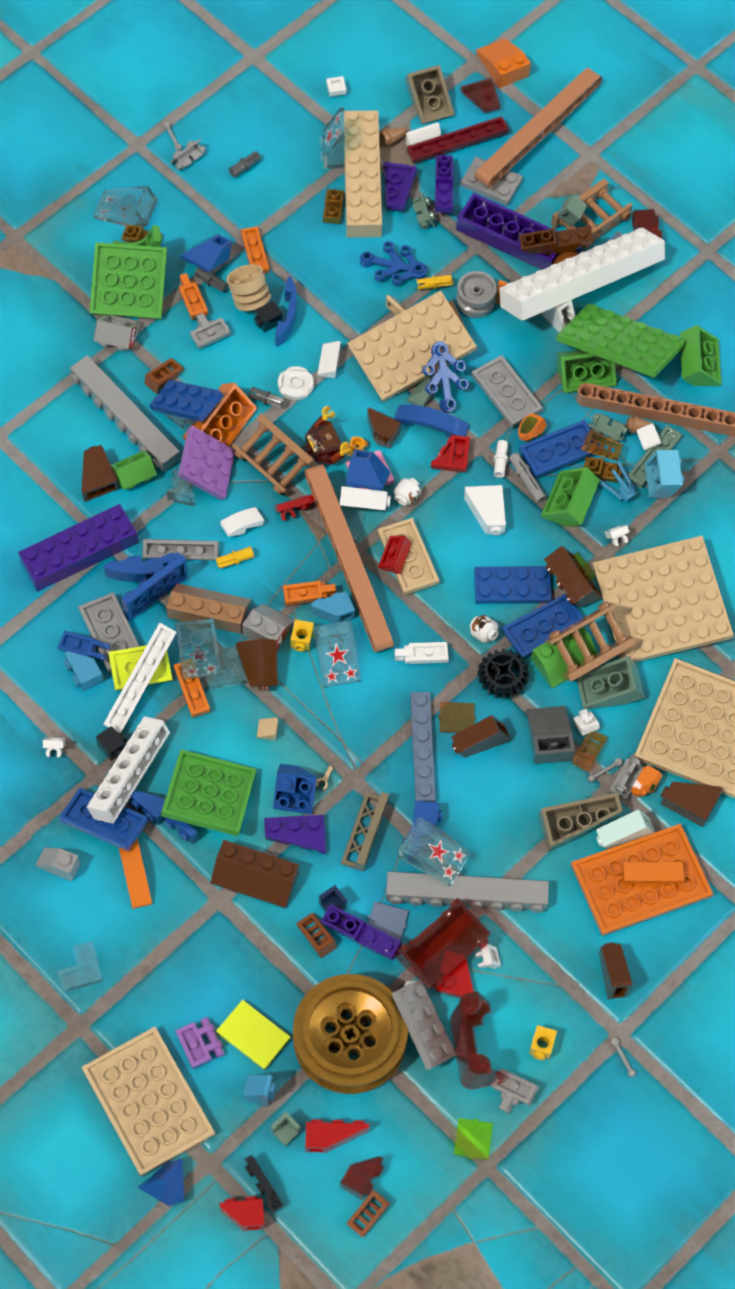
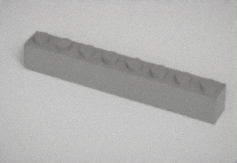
(124, 414)
(472, 892)

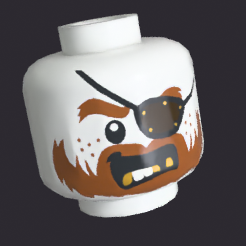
(407, 491)
(484, 629)

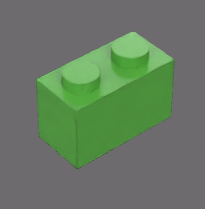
(134, 470)

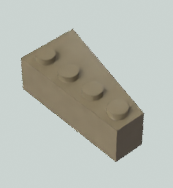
(574, 819)

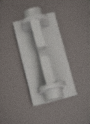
(182, 158)
(626, 778)

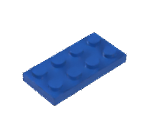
(186, 400)
(556, 449)
(512, 585)
(155, 587)
(536, 626)
(120, 833)

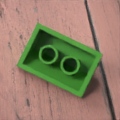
(700, 358)
(582, 367)
(571, 496)
(550, 661)

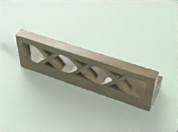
(371, 831)

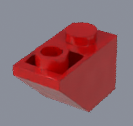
(245, 1214)

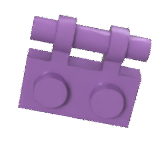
(193, 1044)

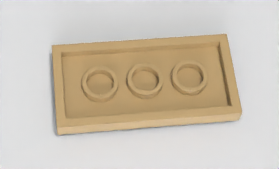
(418, 569)

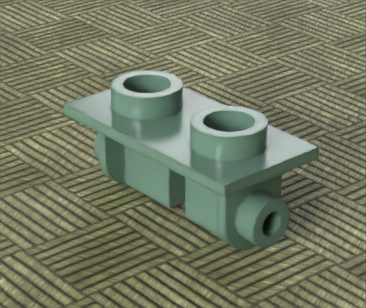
(427, 217)
(601, 426)

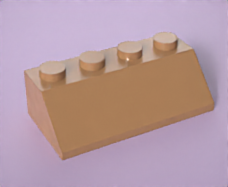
(194, 604)

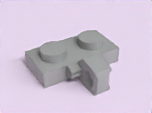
(209, 331)
(515, 1091)

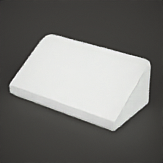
(423, 134)
(329, 359)

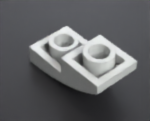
(238, 522)

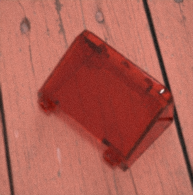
(443, 945)
(473, 1068)

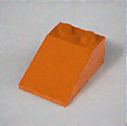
(504, 62)

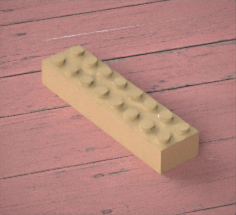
(362, 174)

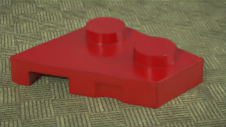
(453, 455)
(457, 982)

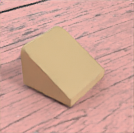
(267, 728)

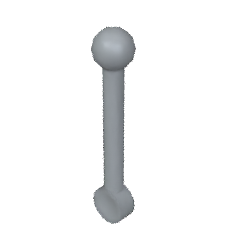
(177, 146)
(618, 762)
(615, 1043)

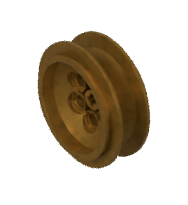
(363, 1000)

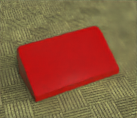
(395, 554)

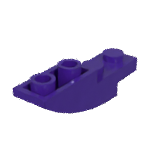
(444, 184)
(360, 932)

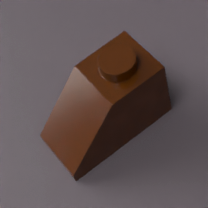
(383, 428)

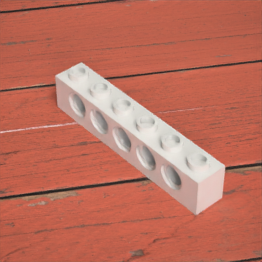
(128, 770)

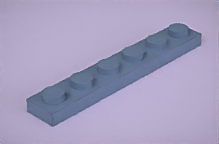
(422, 747)

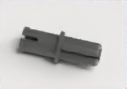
(244, 164)
(211, 279)
(267, 397)

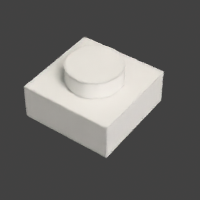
(336, 86)

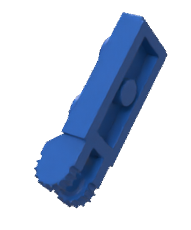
(82, 645)

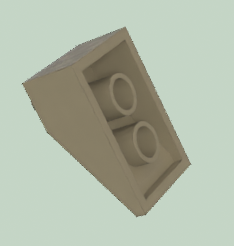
(429, 94)

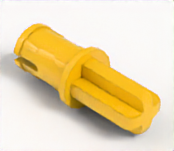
(434, 282)
(235, 557)

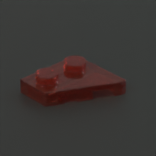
(482, 95)

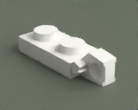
(423, 653)

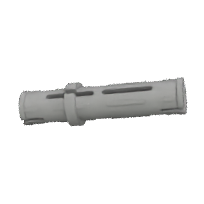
(523, 471)

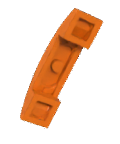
(135, 876)

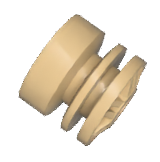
(248, 287)

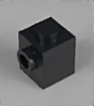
(267, 316)
(111, 743)

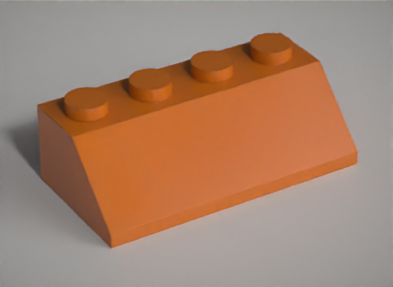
(228, 415)

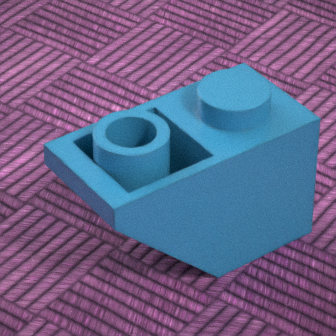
(334, 608)
(84, 669)
(259, 1089)

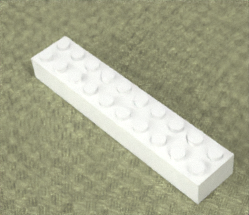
(582, 273)

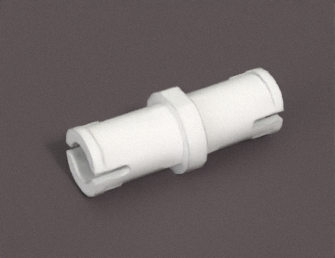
(500, 459)

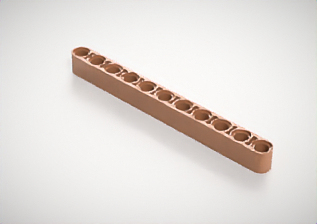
(538, 128)
(665, 406)
(349, 558)

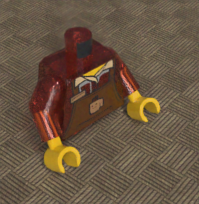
(324, 442)

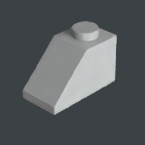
(59, 862)

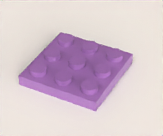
(206, 463)

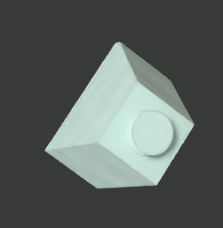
(624, 830)

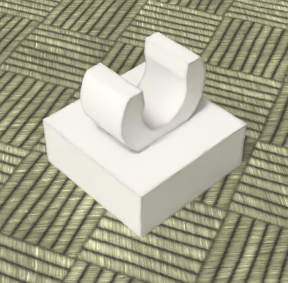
(617, 532)
(586, 722)
(53, 743)
(490, 957)

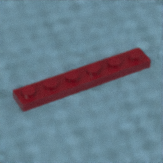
(457, 139)

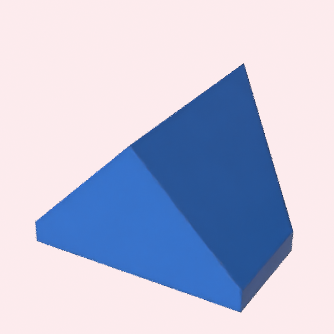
(166, 1183)

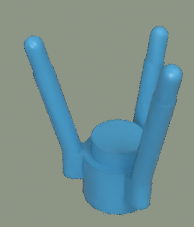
(626, 490)

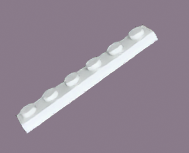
(139, 678)

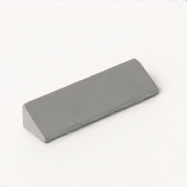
(188, 548)

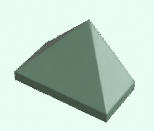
(419, 395)

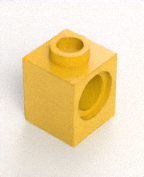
(302, 628)
(542, 1034)

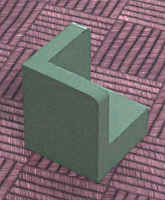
(572, 210)
(285, 1129)

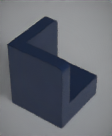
(333, 897)

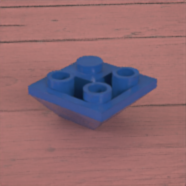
(209, 253)
(366, 471)
(294, 789)

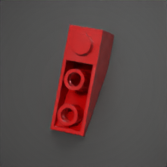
(327, 1136)

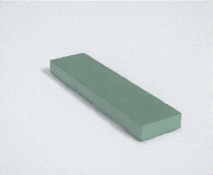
(668, 438)

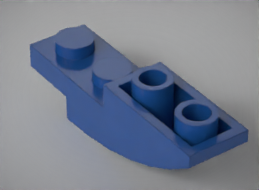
(134, 570)
(152, 808)

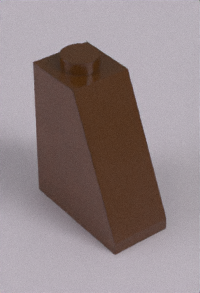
(97, 474)
(259, 662)
(480, 737)
(691, 800)
(615, 971)

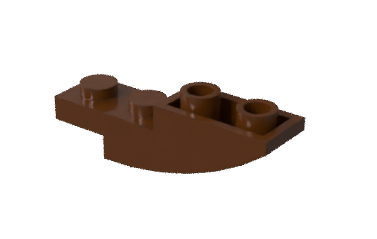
(557, 242)

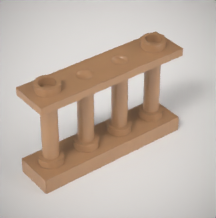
(589, 197)
(290, 449)
(606, 651)

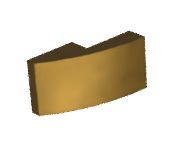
(333, 206)
(134, 233)
(603, 469)

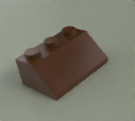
(572, 577)

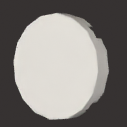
(295, 383)

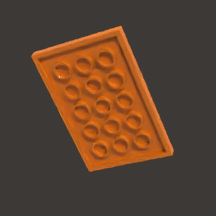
(622, 904)

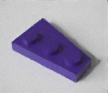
(398, 184)
(297, 830)

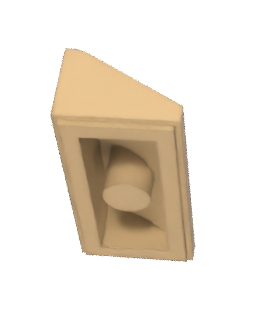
(394, 305)

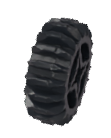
(493, 664)

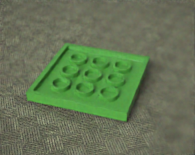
(128, 280)
(208, 792)

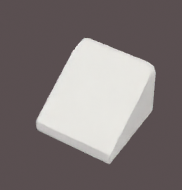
(648, 436)

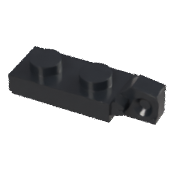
(264, 1185)

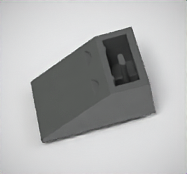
(550, 734)

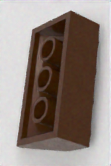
(254, 874)

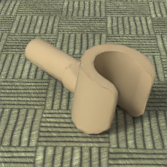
(325, 778)

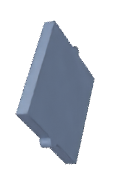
(388, 919)

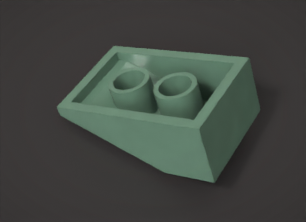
(611, 684)

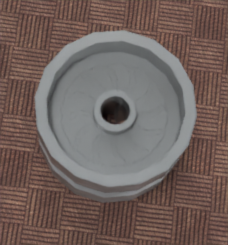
(476, 294)

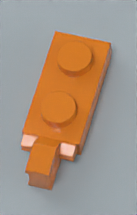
(192, 297)
(307, 592)

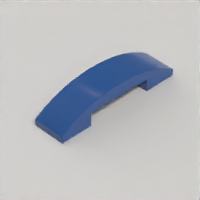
(284, 328)
(431, 418)

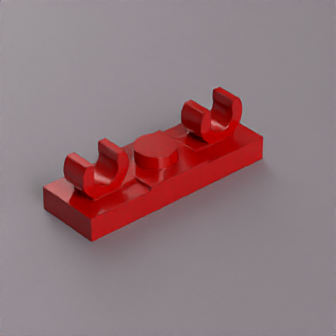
(302, 503)

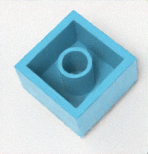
(663, 473)

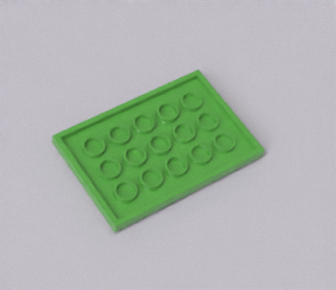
(621, 340)

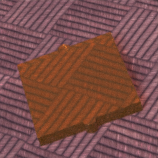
(456, 716)

